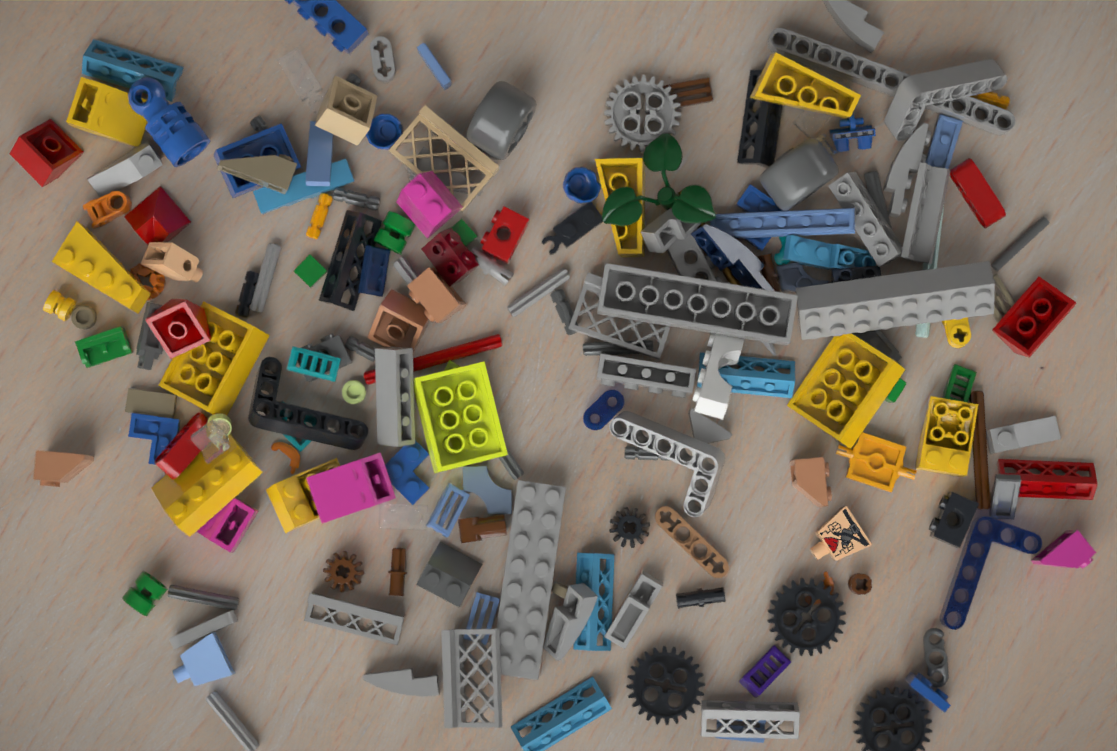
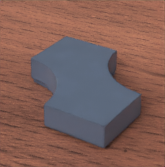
(793, 276)
(496, 499)

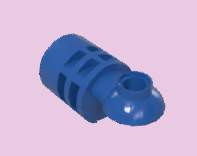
(168, 124)

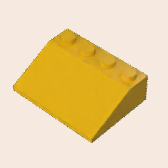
(217, 369)
(846, 388)
(206, 487)

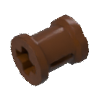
(867, 583)

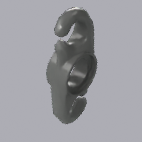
(929, 648)

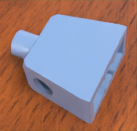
(204, 662)

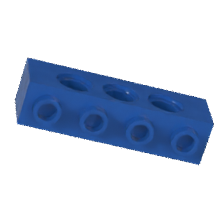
(346, 40)

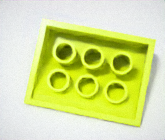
(459, 417)

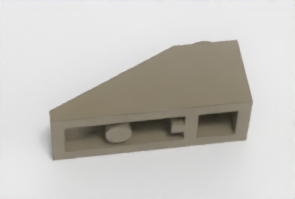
(266, 171)

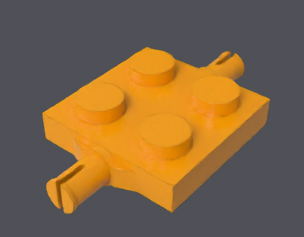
(876, 462)

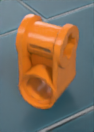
(103, 211)

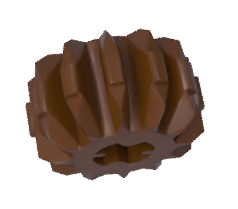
(345, 563)

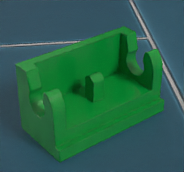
(104, 347)

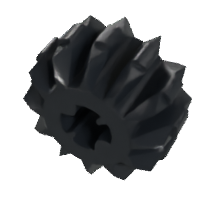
(629, 536)

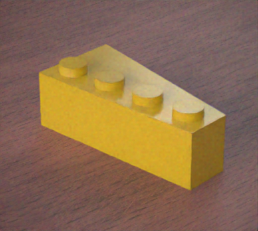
(799, 87)
(625, 173)
(94, 264)

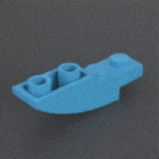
(825, 255)

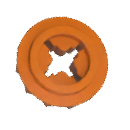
(156, 279)

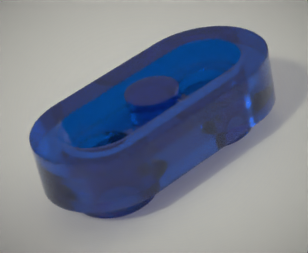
(603, 410)

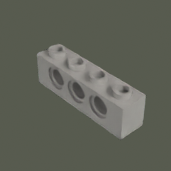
(868, 219)
(702, 265)

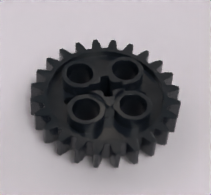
(823, 629)
(889, 705)
(660, 707)

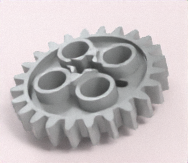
(621, 112)

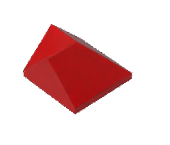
(157, 218)
(179, 326)

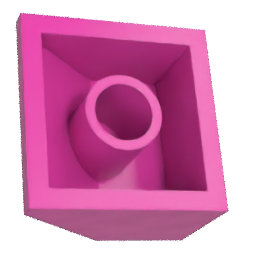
(1067, 551)

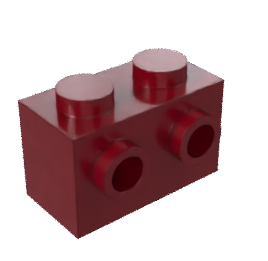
(450, 256)

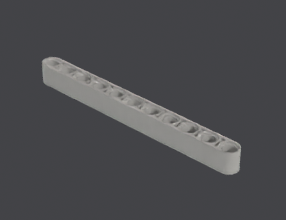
(878, 83)

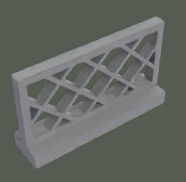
(593, 284)
(456, 678)

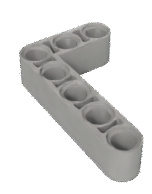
(937, 87)
(675, 453)

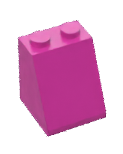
(428, 202)

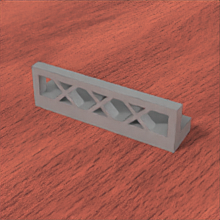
(925, 213)
(355, 609)
(750, 711)

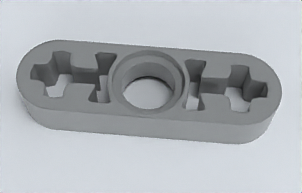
(203, 629)

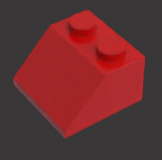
(45, 152)

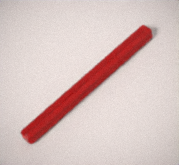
(447, 355)

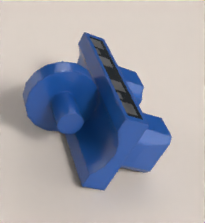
(842, 135)

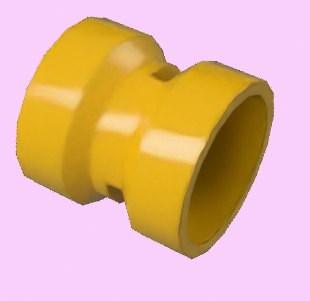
(59, 305)

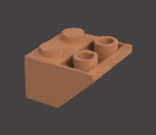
(810, 479)

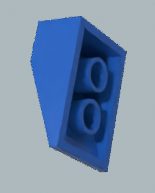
(265, 143)

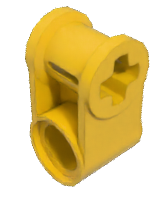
(951, 328)

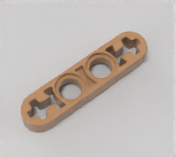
(689, 544)

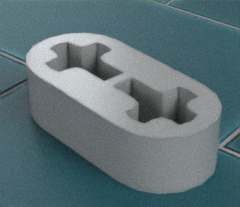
(388, 59)

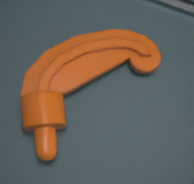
(289, 451)
(827, 581)

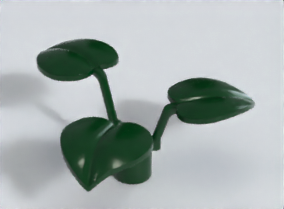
(692, 205)

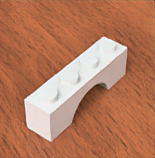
(715, 392)

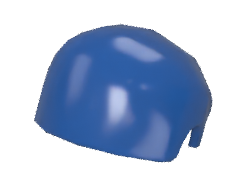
(384, 131)
(581, 185)

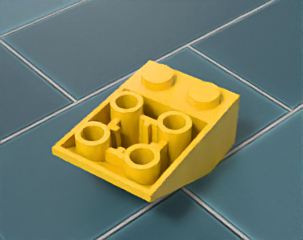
(106, 113)
(947, 437)
(294, 499)

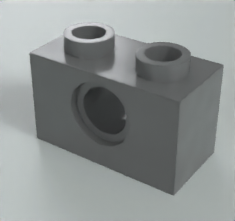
(335, 348)

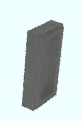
(1005, 496)

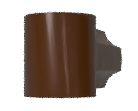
(477, 528)

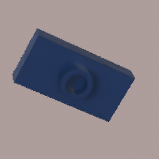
(374, 271)

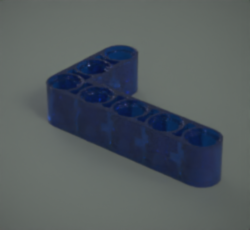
(977, 563)

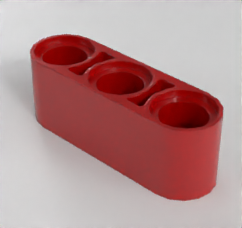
(977, 193)
(181, 449)

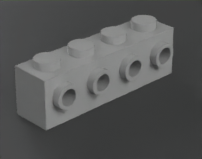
(645, 374)
(395, 396)

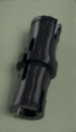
(700, 597)

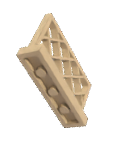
(452, 139)

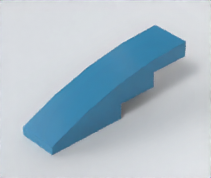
(298, 191)

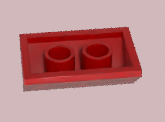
(1033, 317)

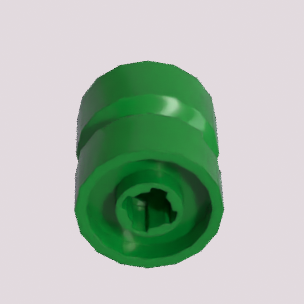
(399, 225)
(139, 600)

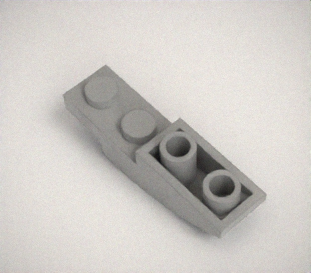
(905, 162)

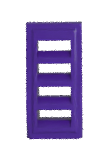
(750, 686)

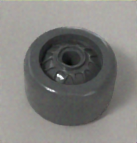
(501, 120)
(799, 174)

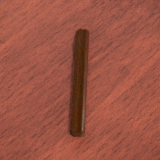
(980, 455)

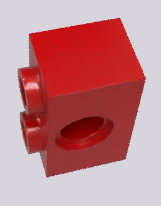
(515, 224)

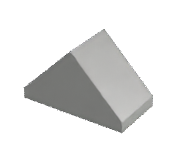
(705, 429)

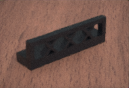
(767, 132)
(346, 258)

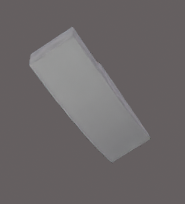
(852, 22)
(665, 231)
(634, 609)
(569, 620)
(404, 683)

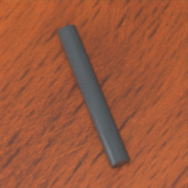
(1020, 244)

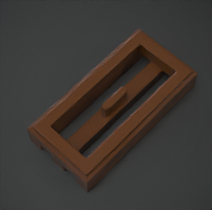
(697, 82)

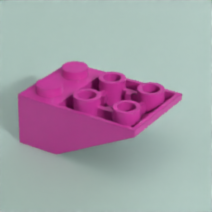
(351, 488)
(229, 525)

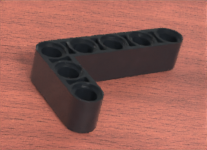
(298, 415)

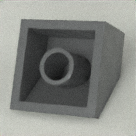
(449, 574)

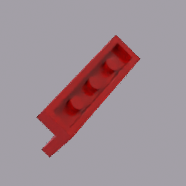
(1048, 483)

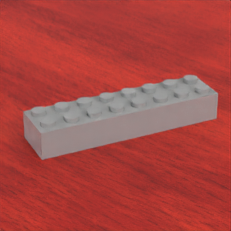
(895, 300)
(697, 304)
(529, 577)

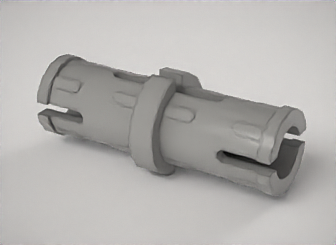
(491, 266)

